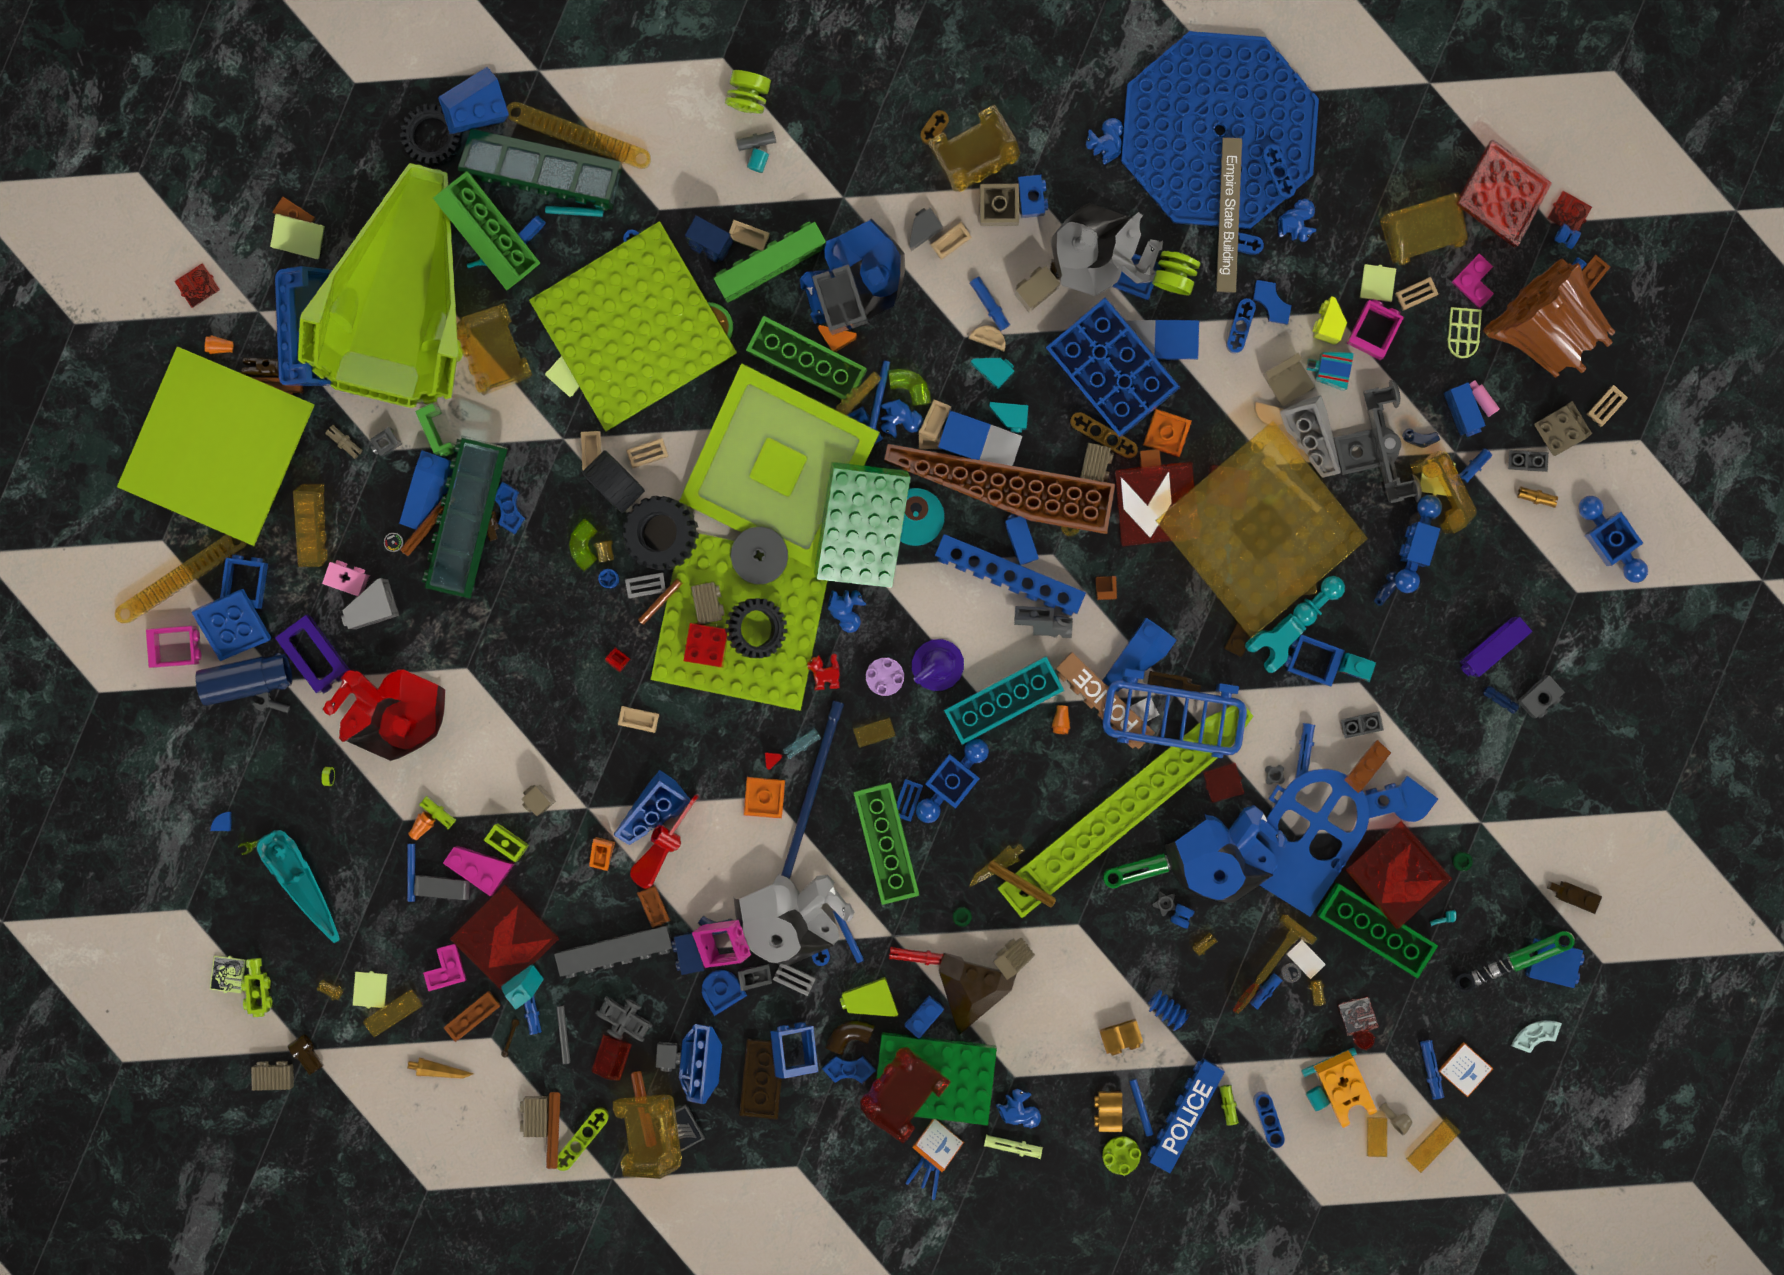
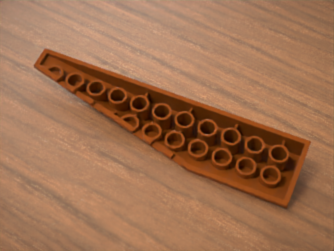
(1019, 490)

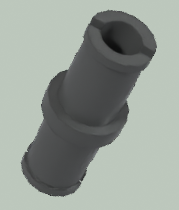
(756, 141)

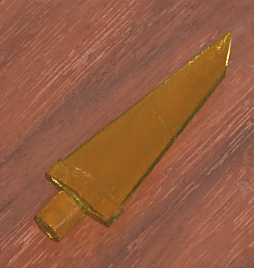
(1005, 859)

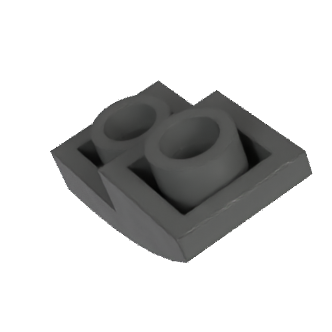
(1528, 461)
(1362, 724)

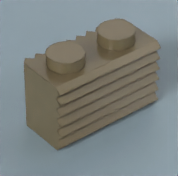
(1096, 462)
(707, 603)
(1013, 957)
(272, 1076)
(534, 1116)

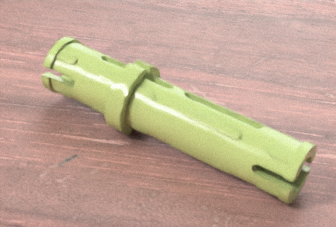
(990, 1141)

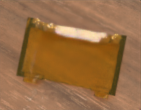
(1424, 228)
(1463, 509)
(650, 1135)

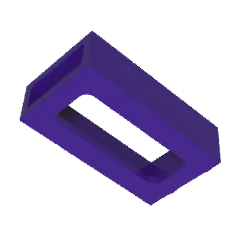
(324, 646)
(1495, 647)

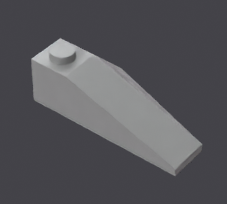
(1312, 430)

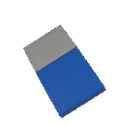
(1169, 338)
(979, 440)

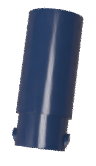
(243, 679)

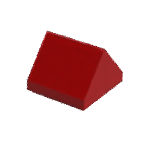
(617, 659)
(772, 759)

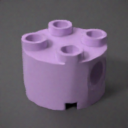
(885, 676)

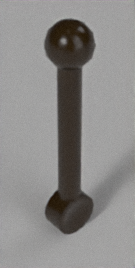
(515, 1023)

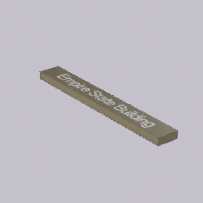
(1229, 215)

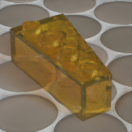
(310, 525)

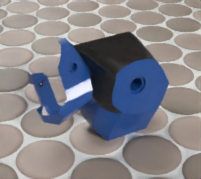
(879, 265)
(1225, 861)

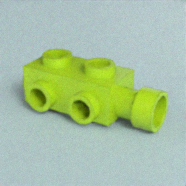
(256, 992)

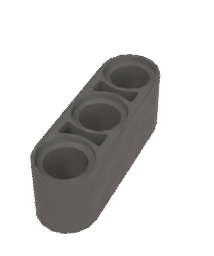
(441, 887)

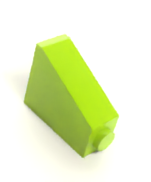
(870, 999)

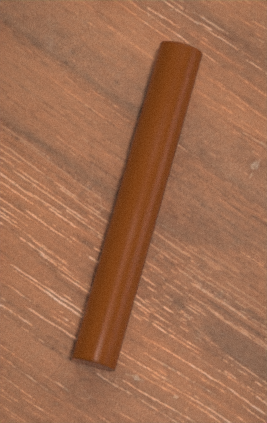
(660, 601)

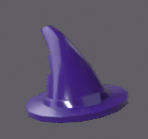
(937, 665)

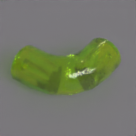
(913, 383)
(579, 544)

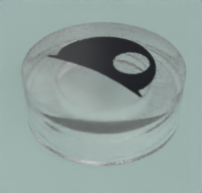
(1291, 972)

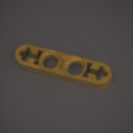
(1105, 432)

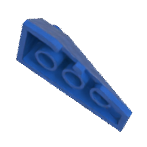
(655, 805)

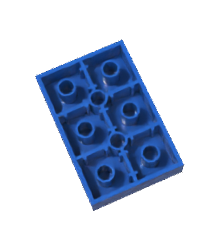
(1113, 367)

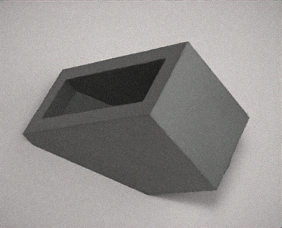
(924, 227)

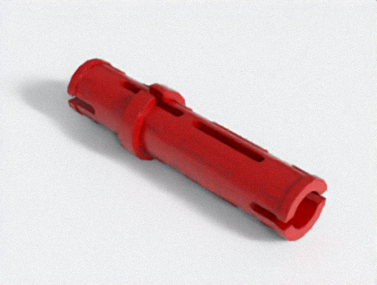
(915, 956)

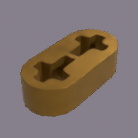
(931, 124)

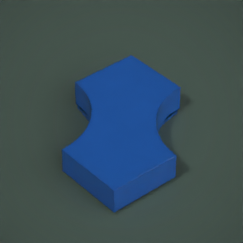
(1277, 310)
(510, 515)
(856, 1069)

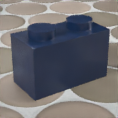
(688, 954)

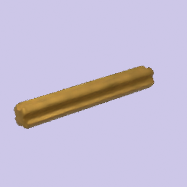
(1021, 883)

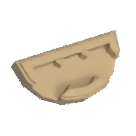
(989, 336)
(1268, 413)

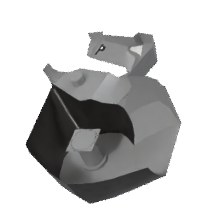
(1094, 261)
(791, 924)

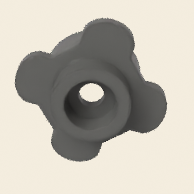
(1279, 777)

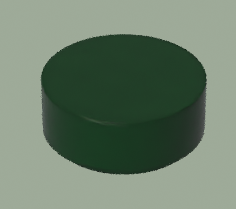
(1462, 861)
(962, 916)

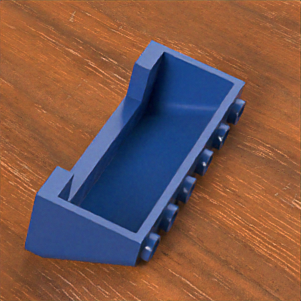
(294, 291)

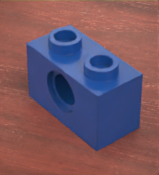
(1028, 207)
(1396, 800)

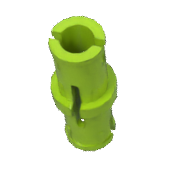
(437, 812)
(1228, 1104)

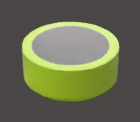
(328, 776)

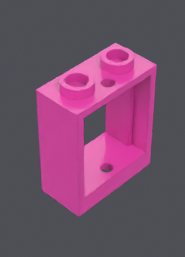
(1367, 347)
(153, 646)
(710, 954)

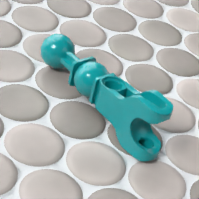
(1294, 624)

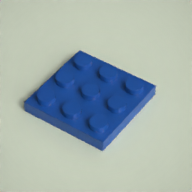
(231, 625)

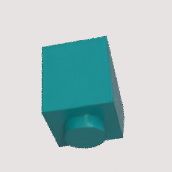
(994, 369)
(1011, 415)
(522, 986)

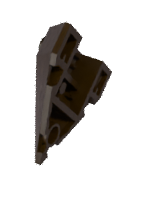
(971, 989)

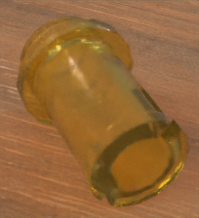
(1203, 945)
(330, 990)
(1317, 992)

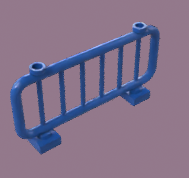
(1132, 684)

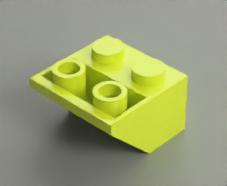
(1331, 323)

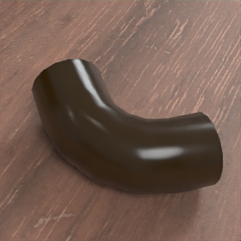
(846, 1032)

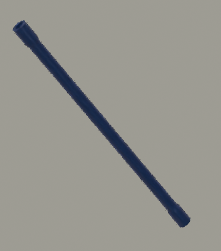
(834, 716)

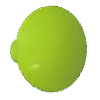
(1121, 1155)

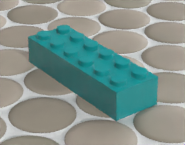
(1004, 700)

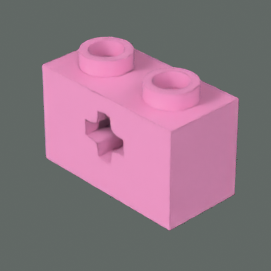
(335, 579)

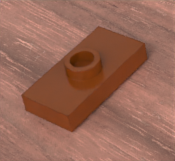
(291, 210)
(653, 906)

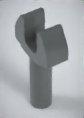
(270, 703)

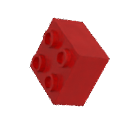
(706, 645)

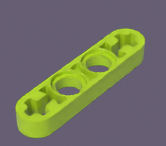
(583, 1140)

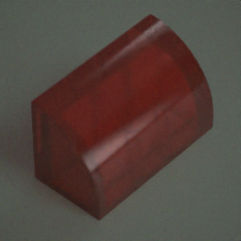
(611, 1058)

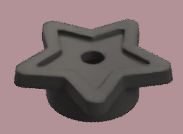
(1160, 903)

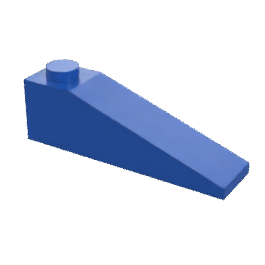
(425, 489)
(1143, 650)

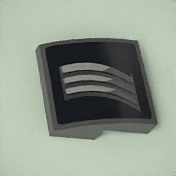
(688, 1129)

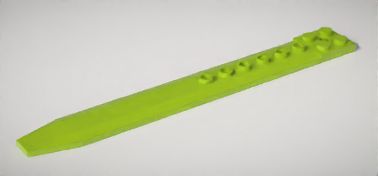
(1120, 812)

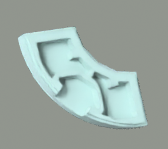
(1536, 1033)

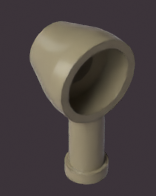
(1400, 1123)

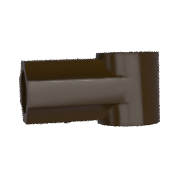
(303, 1051)

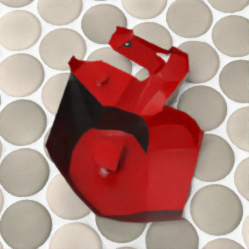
(389, 719)

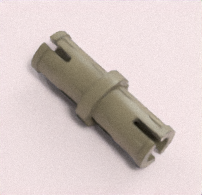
(344, 441)

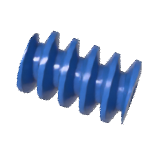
(1167, 1010)

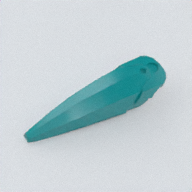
(293, 873)

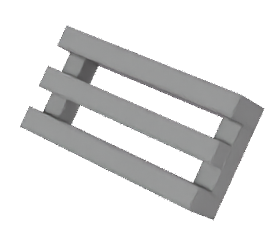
(661, 582)
(809, 985)

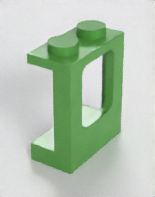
(425, 417)

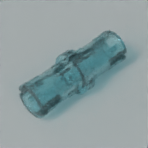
(802, 743)

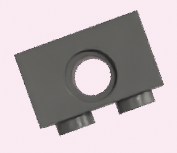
(1530, 702)

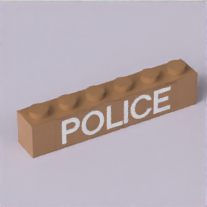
(1095, 693)

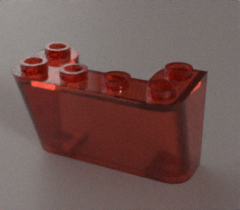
(901, 1093)

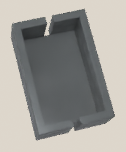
(840, 299)

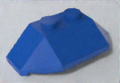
(700, 1063)

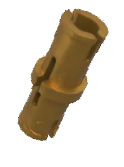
(1537, 497)

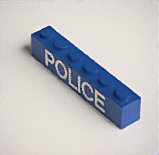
(1186, 1115)

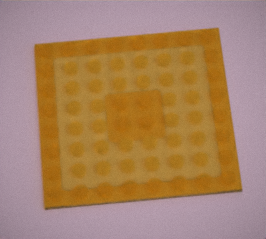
(1261, 529)

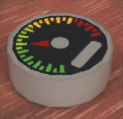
(393, 542)

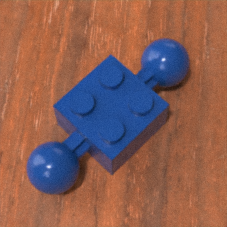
(1613, 539)
(1419, 544)
(952, 781)

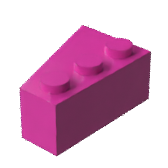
(479, 869)

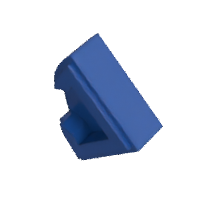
(222, 822)

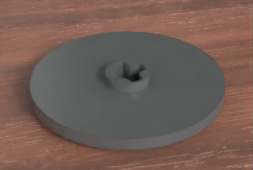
(746, 548)

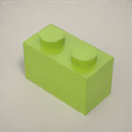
(506, 842)

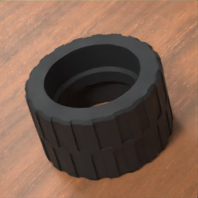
(613, 481)

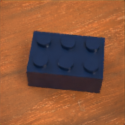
(709, 239)

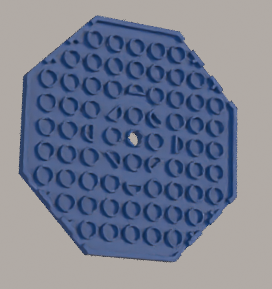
(1208, 84)

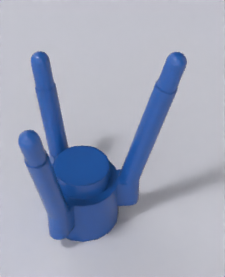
(930, 1167)

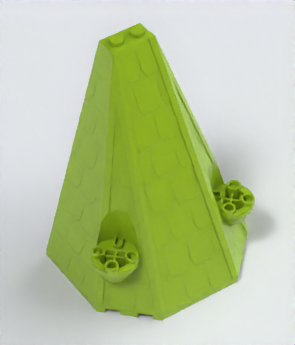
(389, 305)

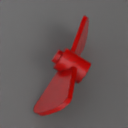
(664, 841)

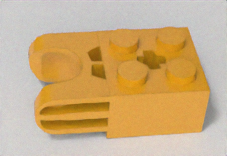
(1345, 1092)

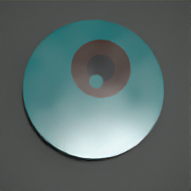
(922, 518)

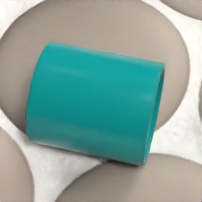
(758, 160)
(1317, 1098)

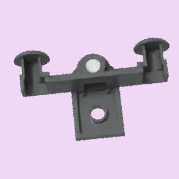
(1378, 446)

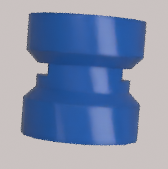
(1565, 237)
(607, 576)
(1184, 912)

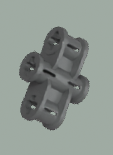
(629, 1022)

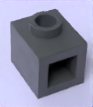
(667, 1056)

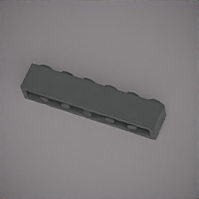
(614, 950)

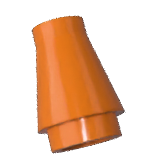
(218, 345)
(1061, 720)
(421, 825)

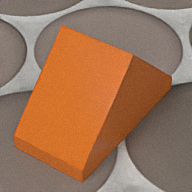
(837, 340)
(601, 853)

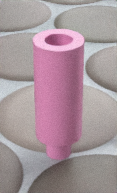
(1484, 399)

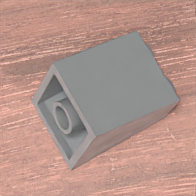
(371, 606)

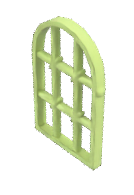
(1459, 324)

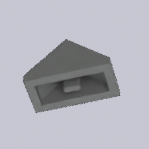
(754, 977)

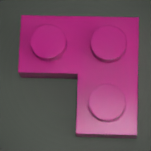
(1469, 281)
(450, 971)

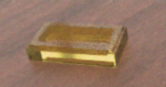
(874, 732)
(1376, 1136)

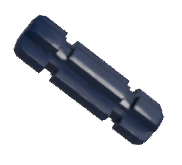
(1501, 699)

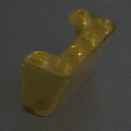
(976, 151)
(491, 350)

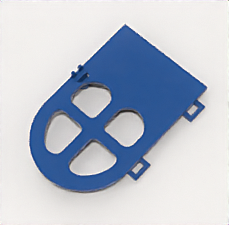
(1300, 876)

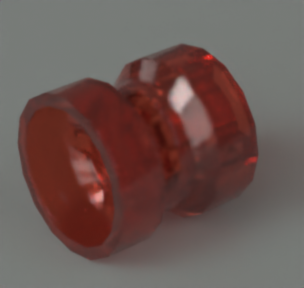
(1364, 1040)

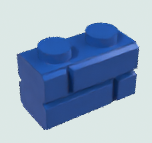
(924, 1016)

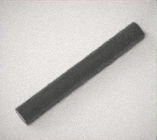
(563, 1034)

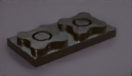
(760, 1085)

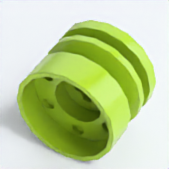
(748, 87)
(1177, 269)

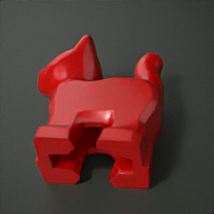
(823, 675)

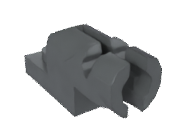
(1043, 621)

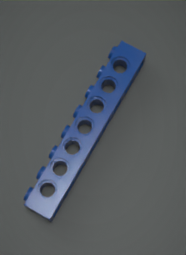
(1075, 596)

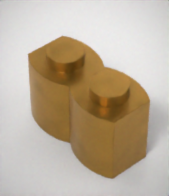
(1121, 1036)
(1109, 1111)

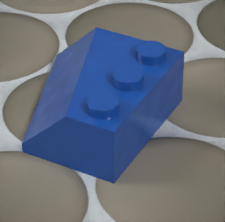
(474, 103)

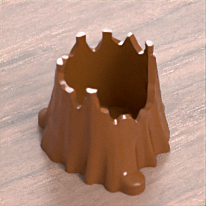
(1553, 319)

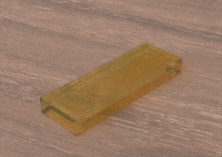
(392, 1013)
(1433, 1145)

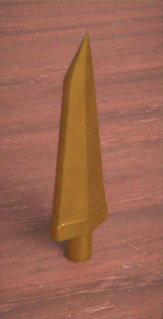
(433, 1069)

